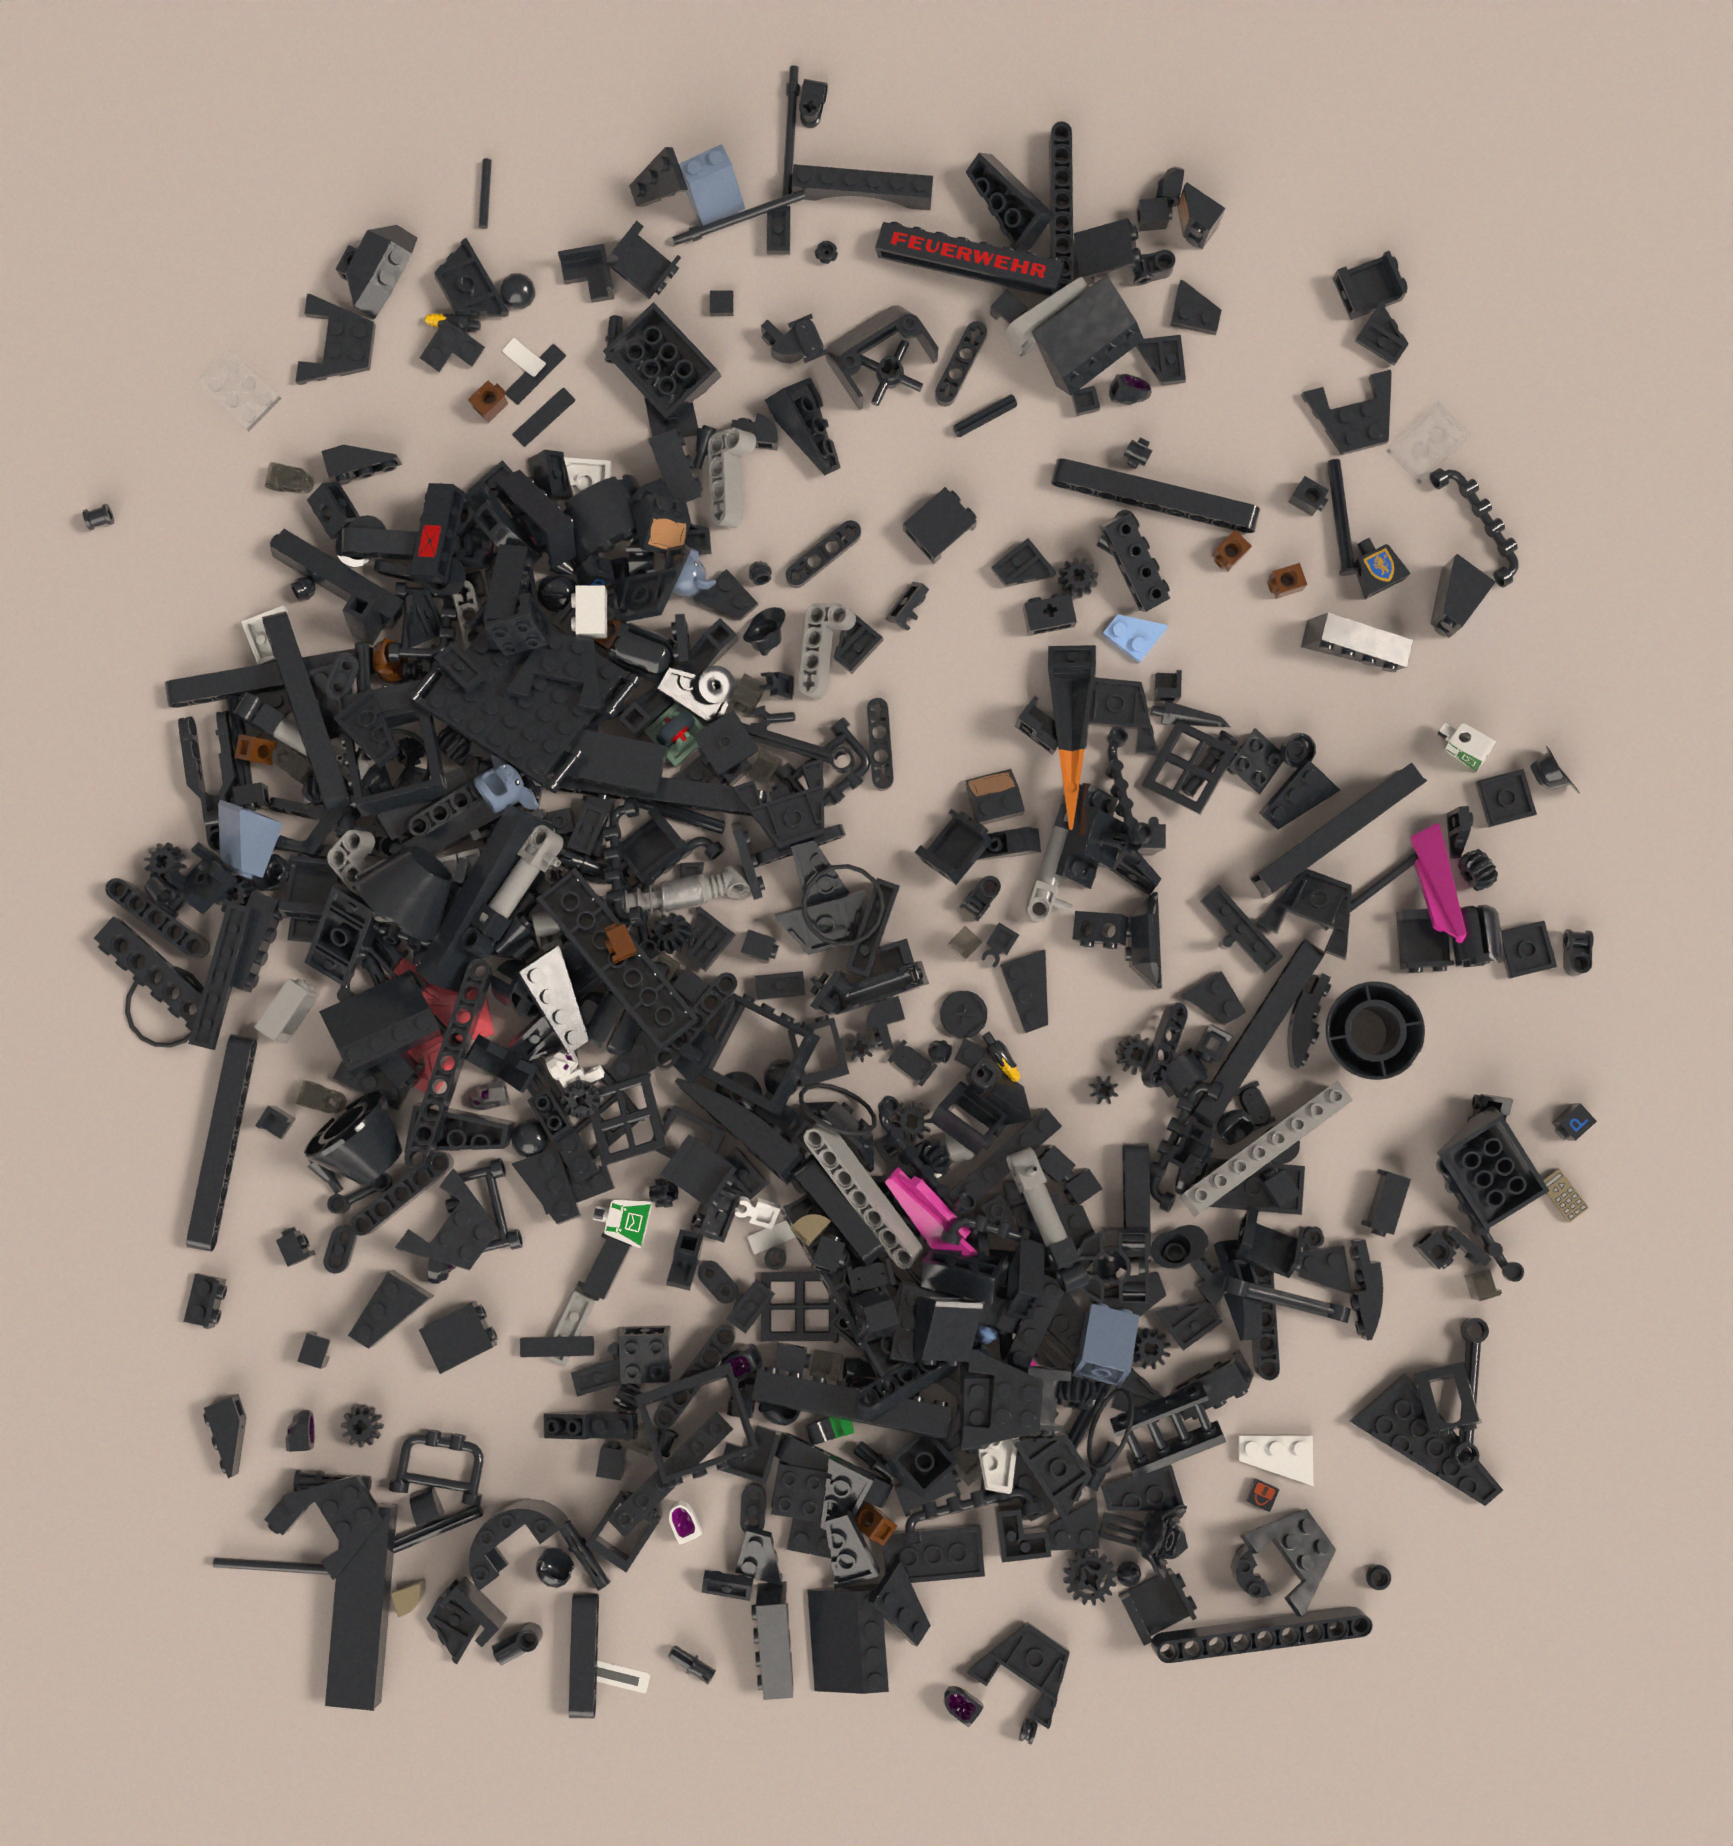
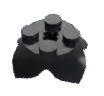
(1162, 1538)

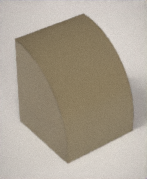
(810, 1227)
(408, 1597)

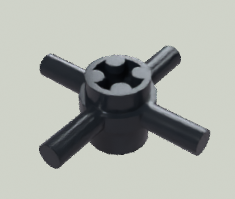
(887, 381)

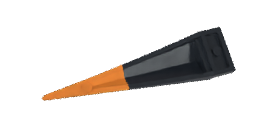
(1072, 687)

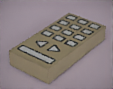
(1564, 1195)

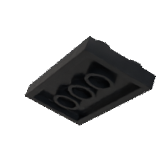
(1252, 1192)
(942, 1555)

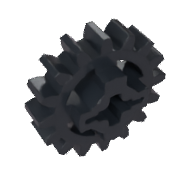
(1081, 1581)

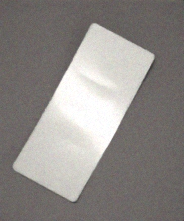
(770, 1237)

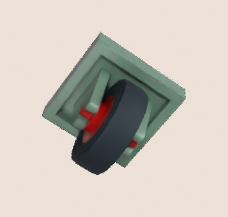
(675, 731)

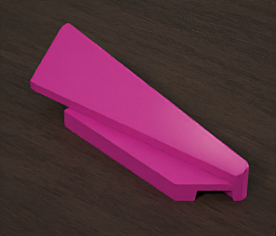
(1437, 882)
(926, 1211)

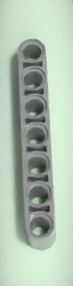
(863, 1194)

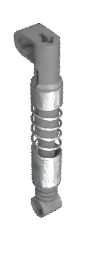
(672, 896)

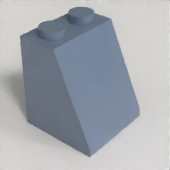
(712, 185)
(246, 839)
(1106, 1344)

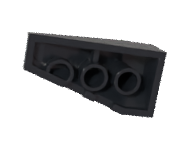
(800, 416)

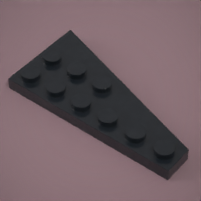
(1401, 1423)

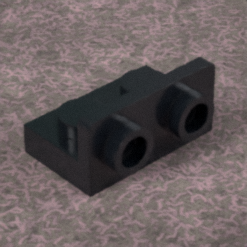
(716, 1220)
(205, 1300)

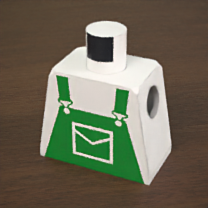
(1467, 745)
(626, 1220)

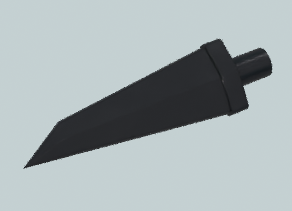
(1172, 712)

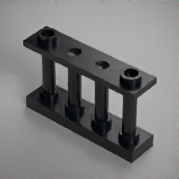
(1176, 1448)

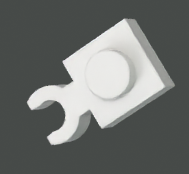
(761, 1213)

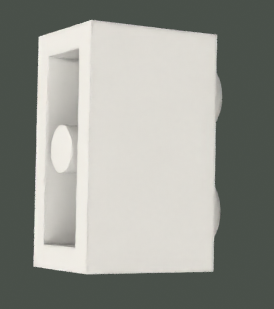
(590, 611)

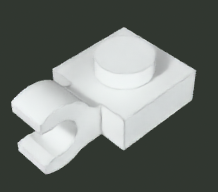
(579, 1074)

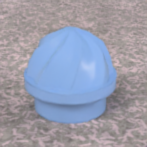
(987, 1334)

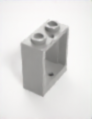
(287, 1010)

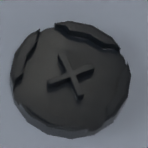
(963, 1014)

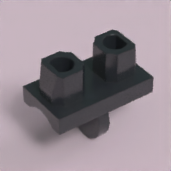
(836, 982)

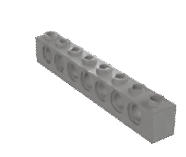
(1265, 1148)

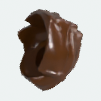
(382, 666)

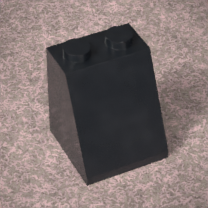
(1458, 595)
(945, 1329)

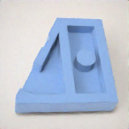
(1134, 635)

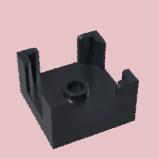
(204, 882)

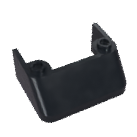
(844, 353)

